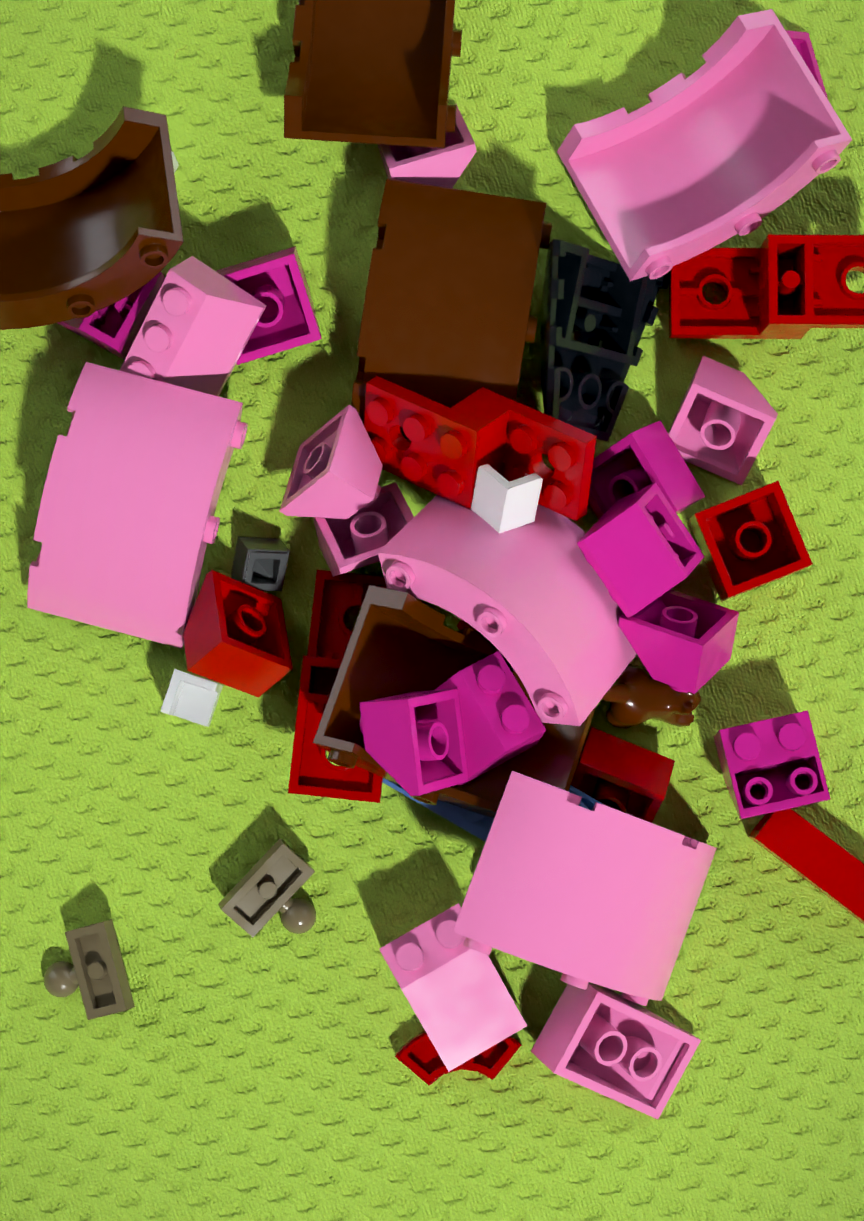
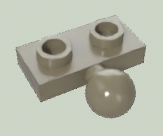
(269, 890)
(95, 969)

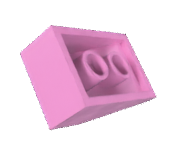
(452, 989)
(615, 1048)

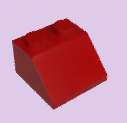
(237, 636)
(622, 775)

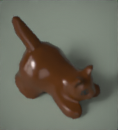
(640, 698)

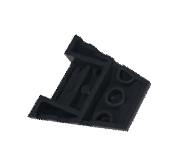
(590, 335)

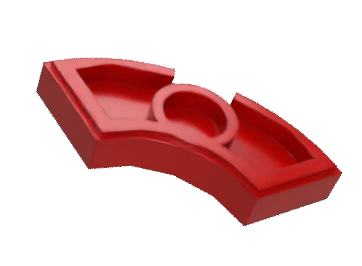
(426, 1063)

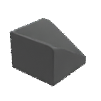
(260, 562)

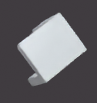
(505, 503)
(191, 698)

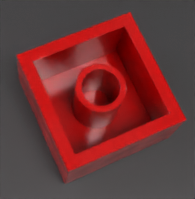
(750, 541)

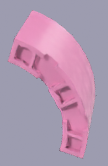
(706, 150)
(132, 503)
(523, 594)
(583, 890)

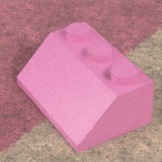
(194, 329)

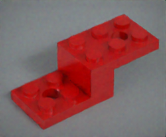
(769, 289)
(478, 431)
(327, 644)

